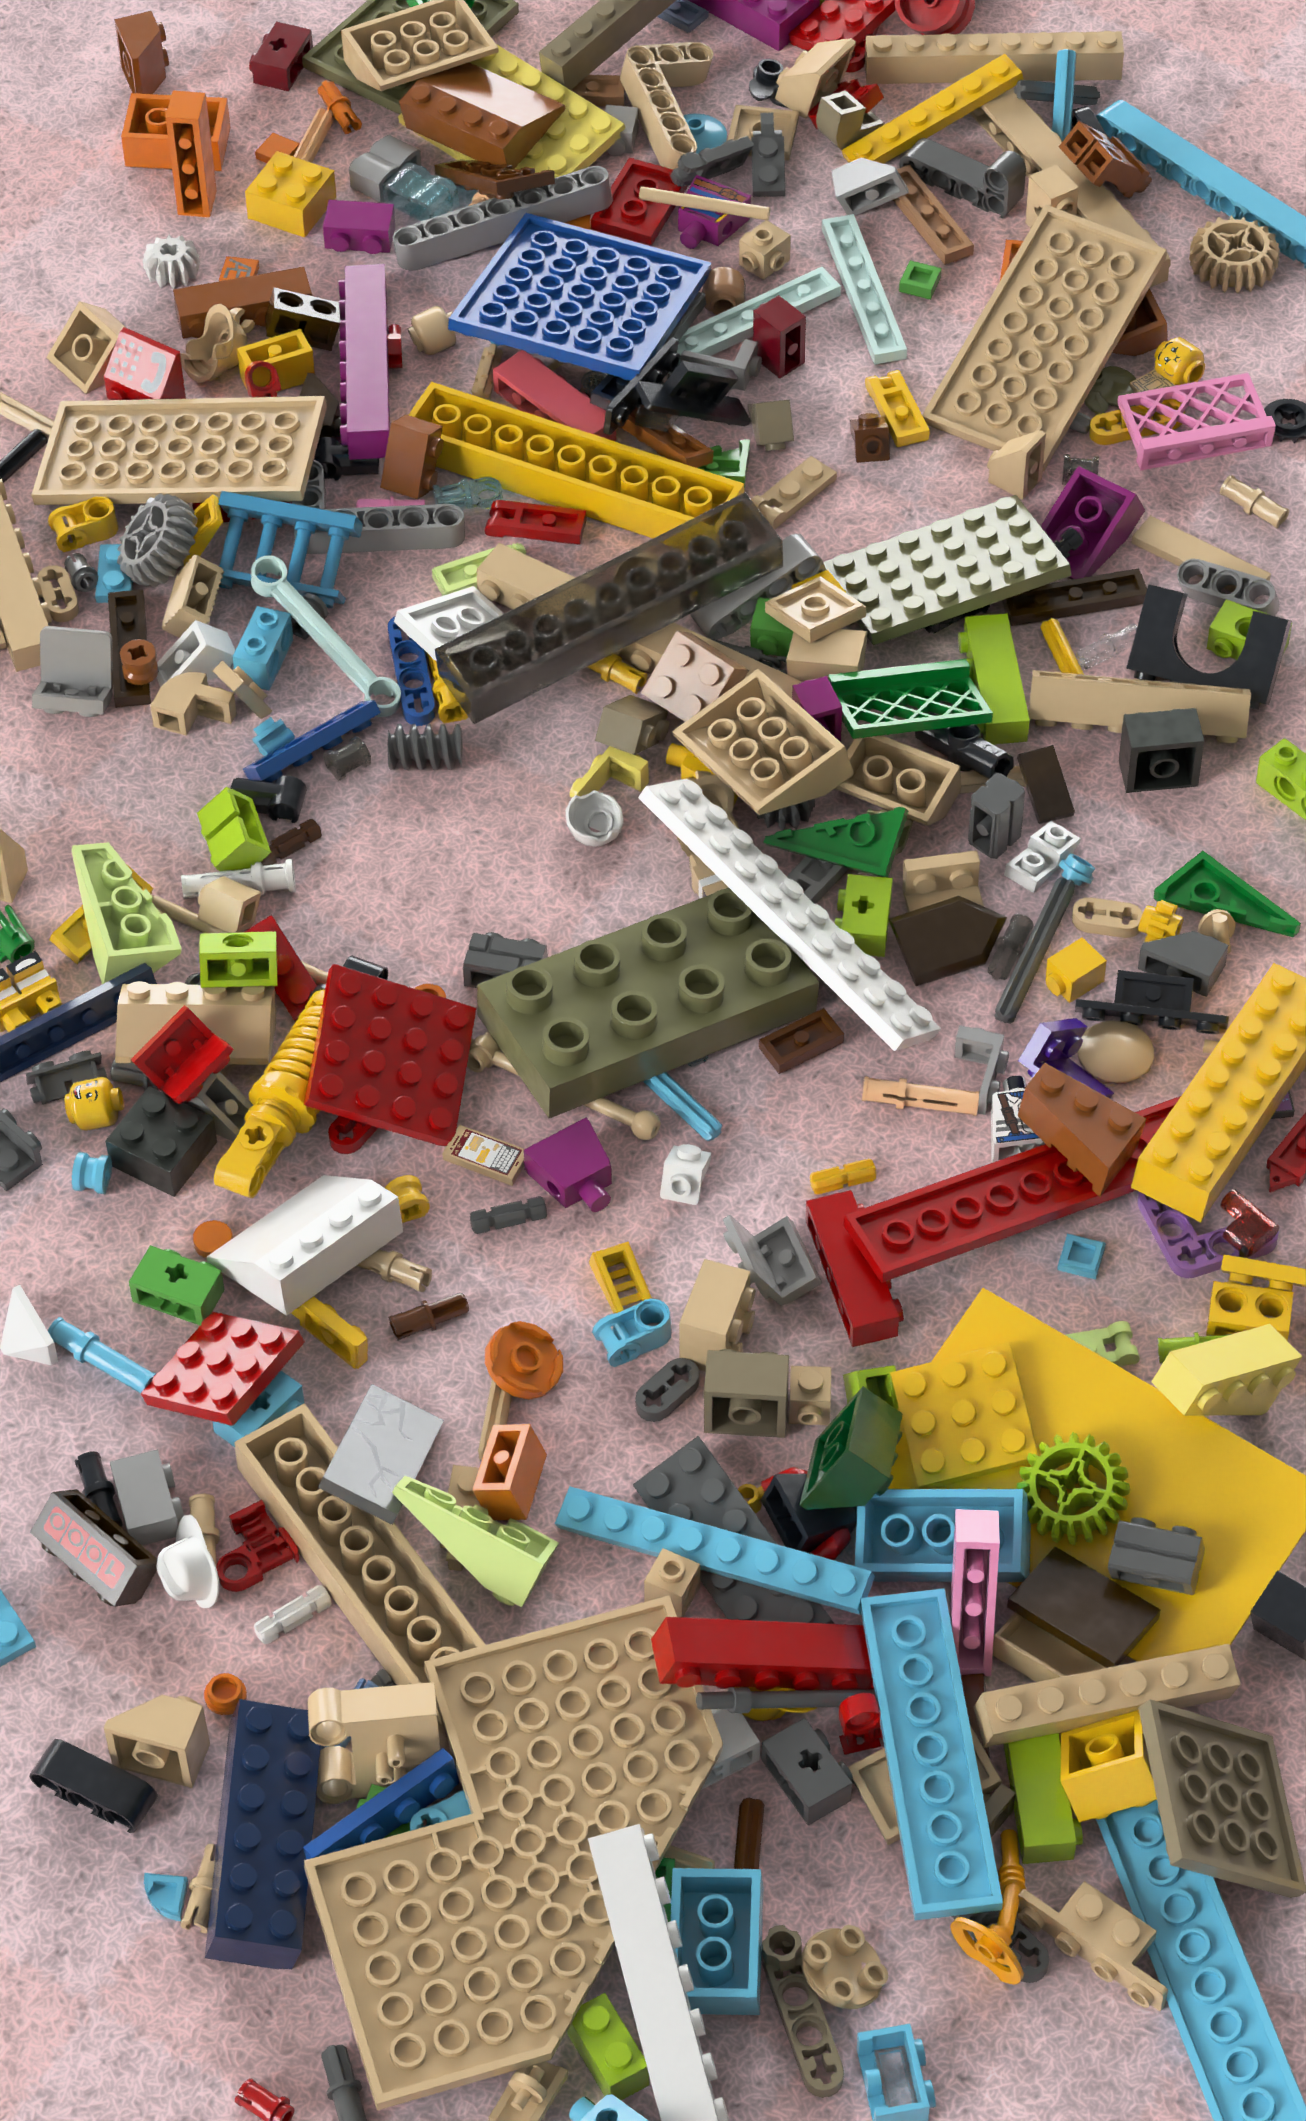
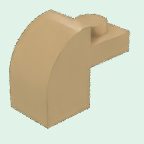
(185, 698)

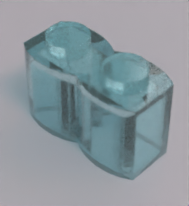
(420, 193)

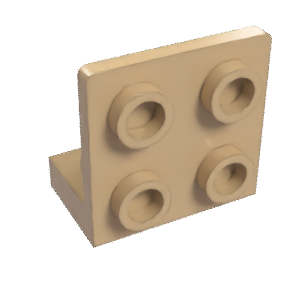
(941, 878)

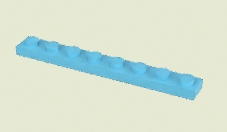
(716, 1550)

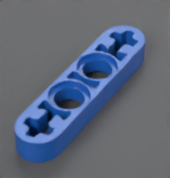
(408, 671)

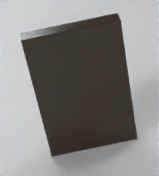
(1083, 1608)

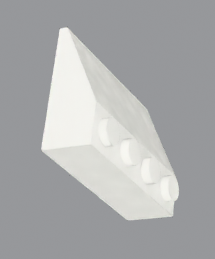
(311, 1240)

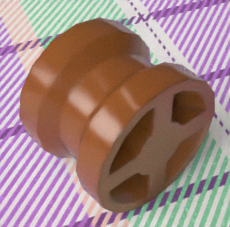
(139, 662)

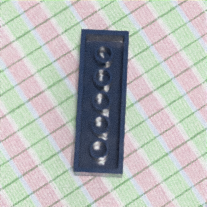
(261, 1837)

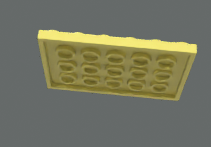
(572, 140)

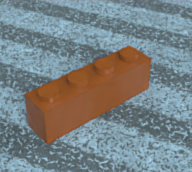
(247, 292)

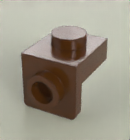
(870, 438)

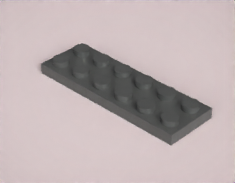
(699, 1490)

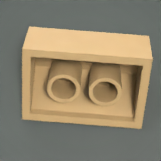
(902, 776)

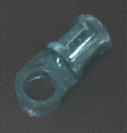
(466, 493)

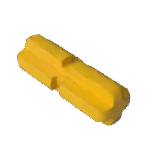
(851, 1174)

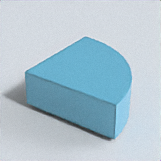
(166, 1894)

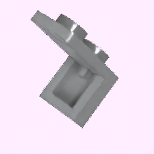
(744, 366)
(984, 1048)

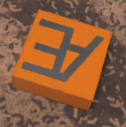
(238, 267)

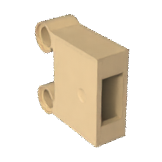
(389, 1735)

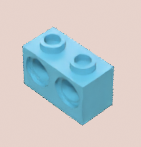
(264, 645)

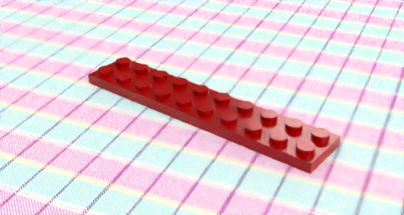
(984, 1205)

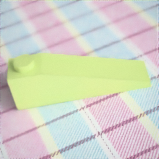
(120, 915)
(498, 1555)

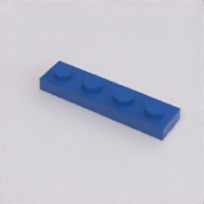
(324, 735)
(390, 1807)

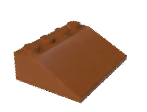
(479, 113)

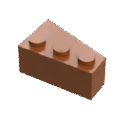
(1081, 1124)

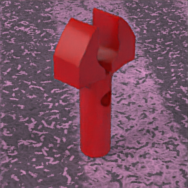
(394, 346)

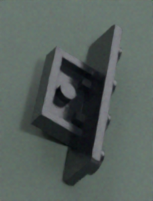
(697, 393)
(620, 395)
(1152, 998)

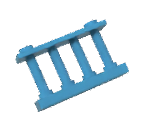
(306, 522)

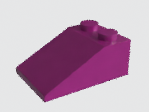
(1099, 513)

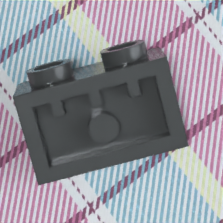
(18, 1151)

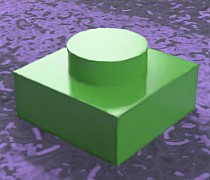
(920, 279)

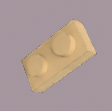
(244, 688)

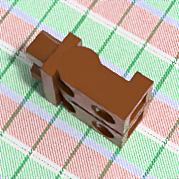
(1105, 159)

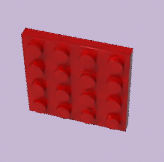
(390, 1056)

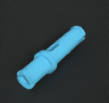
(89, 1348)

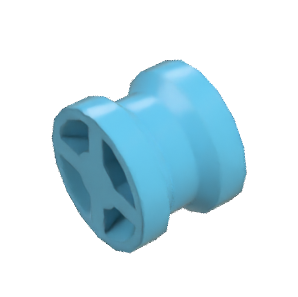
(91, 1172)

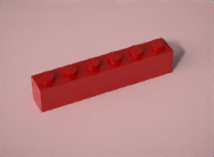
(761, 1654)

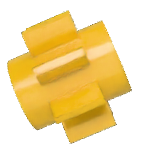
(1160, 921)

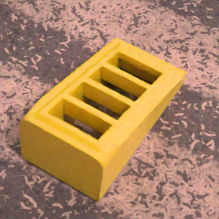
(206, 526)
(612, 1256)

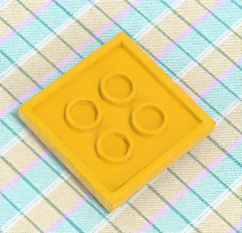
(964, 1416)

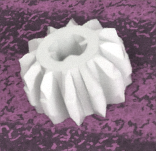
(171, 261)

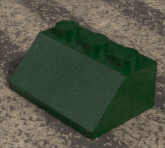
(853, 1454)

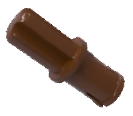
(428, 1315)

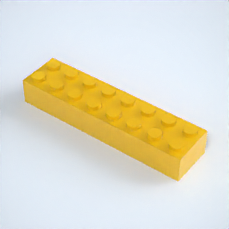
(1229, 1099)

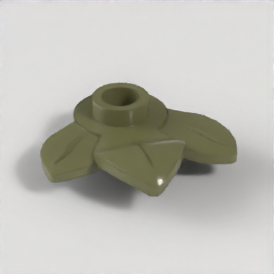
(1109, 385)

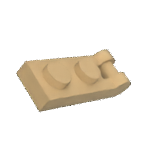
(794, 491)

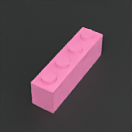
(974, 1588)

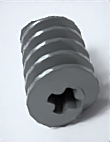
(425, 747)

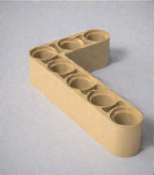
(647, 79)

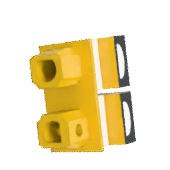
(26, 992)

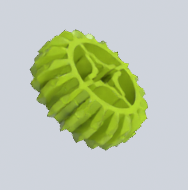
(1103, 1501)

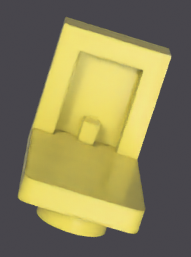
(613, 763)

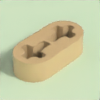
(64, 591)
(1106, 917)

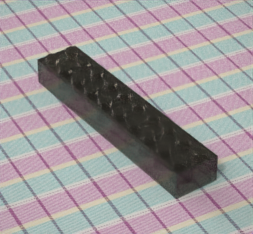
(609, 607)

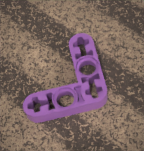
(1188, 1242)

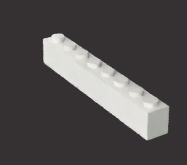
(654, 1977)

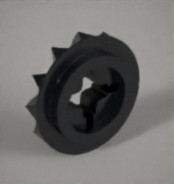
(1289, 410)

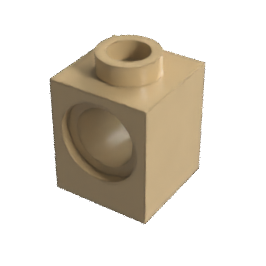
(673, 1577)

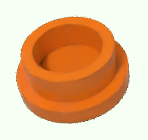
(224, 1693)

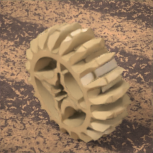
(1234, 254)

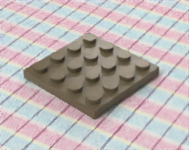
(1221, 1800)

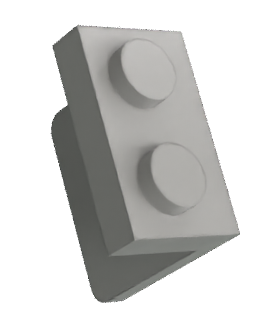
(74, 671)
(774, 1258)

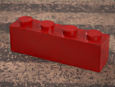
(860, 1297)

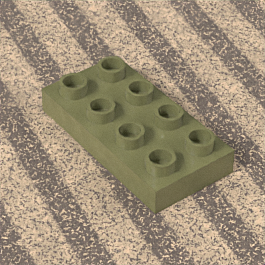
(644, 1000)

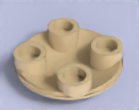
(1116, 1052)
(835, 1971)

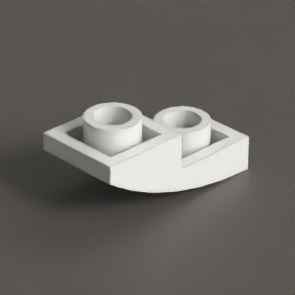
(1042, 856)

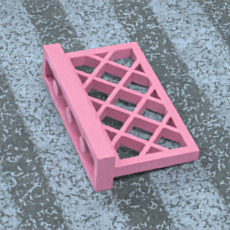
(1203, 440)

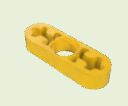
(1119, 431)

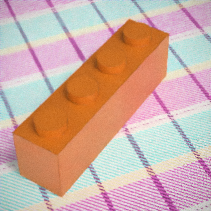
(191, 153)

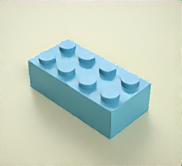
(911, 1533)

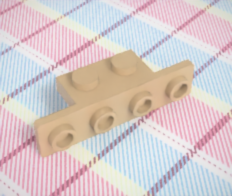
(1100, 1934)

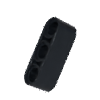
(94, 1783)

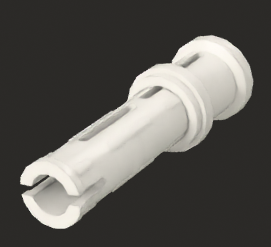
(258, 877)

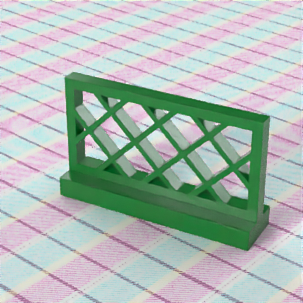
(911, 685)

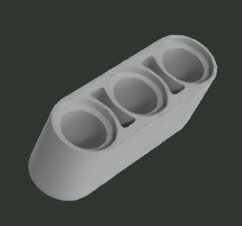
(1217, 577)

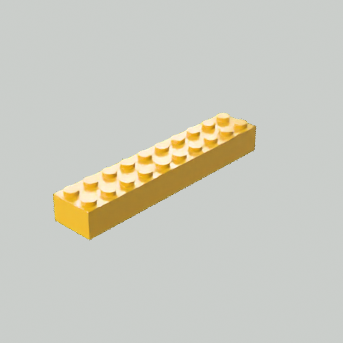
(569, 464)

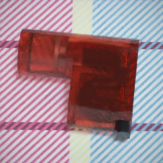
(1251, 1226)

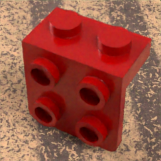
(182, 1056)

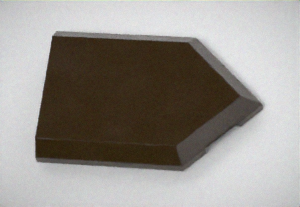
(946, 938)

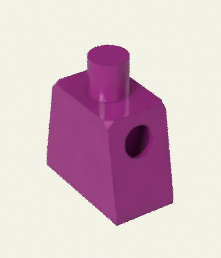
(571, 1166)

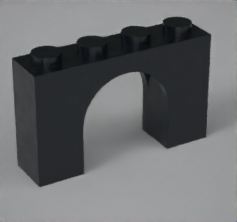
(1157, 650)

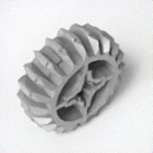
(157, 540)

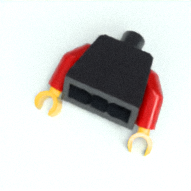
(811, 1531)

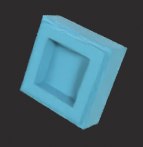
(1081, 1256)

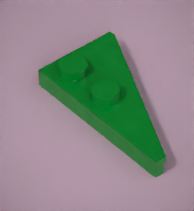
(858, 843)
(1210, 886)

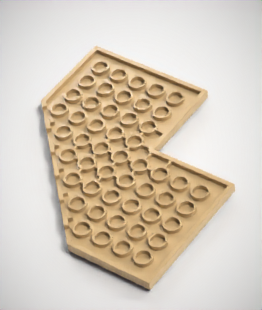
(489, 1928)

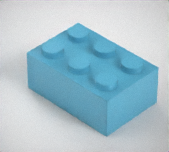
(720, 1937)

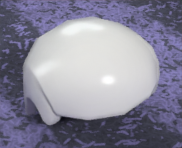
(597, 812)

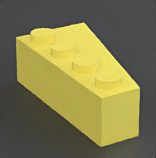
(1229, 1373)

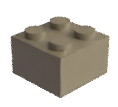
(746, 1393)

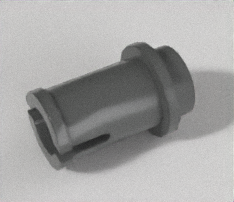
(83, 577)

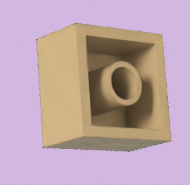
(716, 1312)

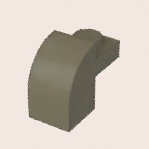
(844, 119)

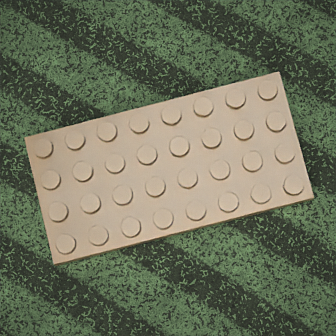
(1045, 333)
(180, 449)

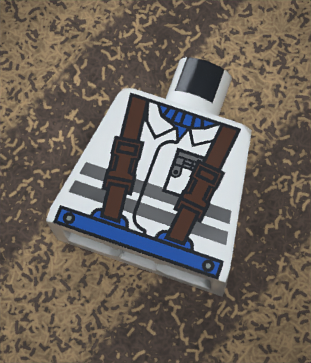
(1008, 1131)

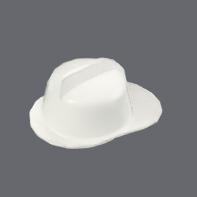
(188, 1566)

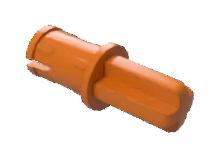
(339, 106)

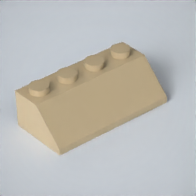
(236, 1014)

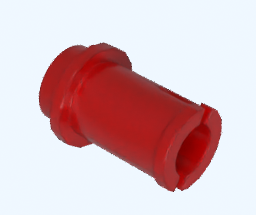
(263, 2102)

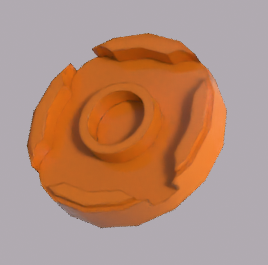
(523, 1360)

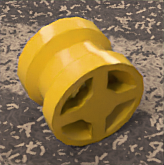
(411, 1201)

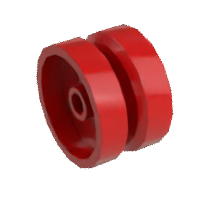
(936, 16)

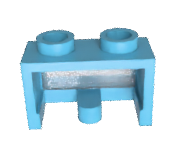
(893, 2074)

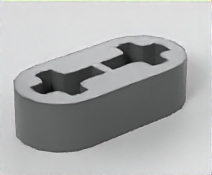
(662, 1383)

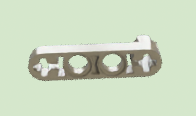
(800, 2016)

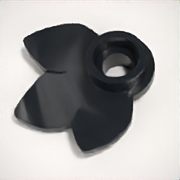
(764, 81)

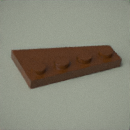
(493, 179)

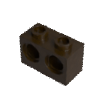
(313, 315)

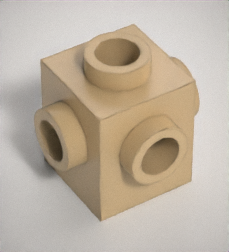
(764, 249)

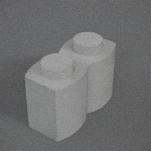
(375, 167)

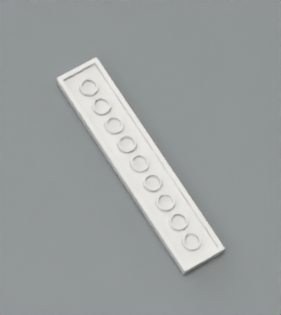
(790, 913)

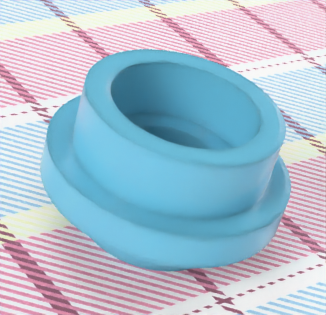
(1077, 869)

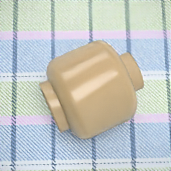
(431, 331)

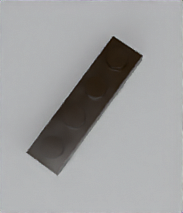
(1077, 597)
(127, 623)

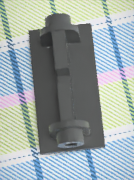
(51, 1078)

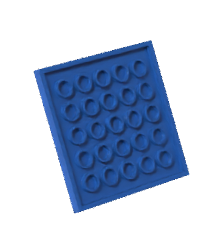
(580, 296)

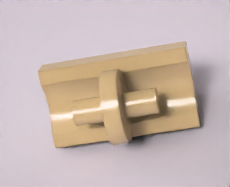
(530, 2093)

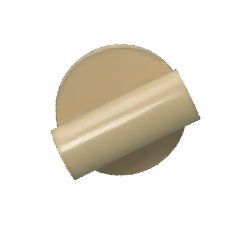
(1218, 925)

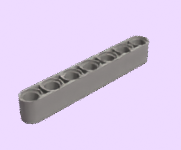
(495, 219)

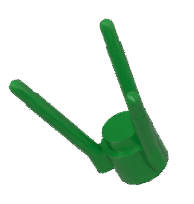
(13, 938)

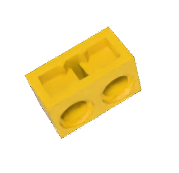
(1249, 1307)

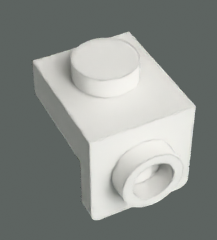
(684, 1173)

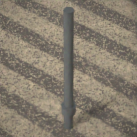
(743, 1700)

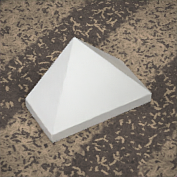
(25, 1332)

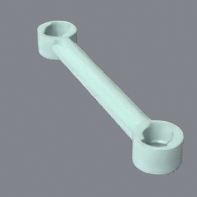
(323, 633)

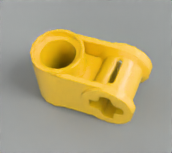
(87, 523)

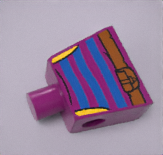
(709, 225)

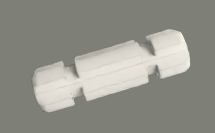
(292, 1614)

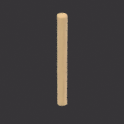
(704, 203)

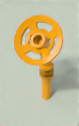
(994, 1942)

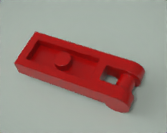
(536, 522)

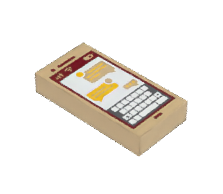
(485, 1155)

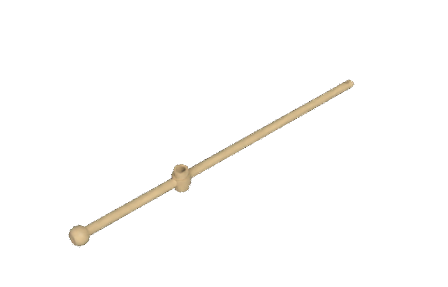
(483, 1049)

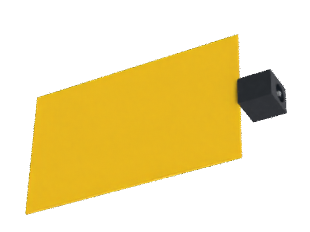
(1178, 1475)

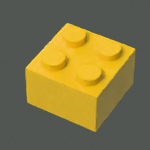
(290, 194)
(1106, 1767)

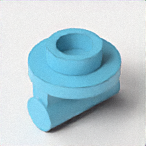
(272, 735)

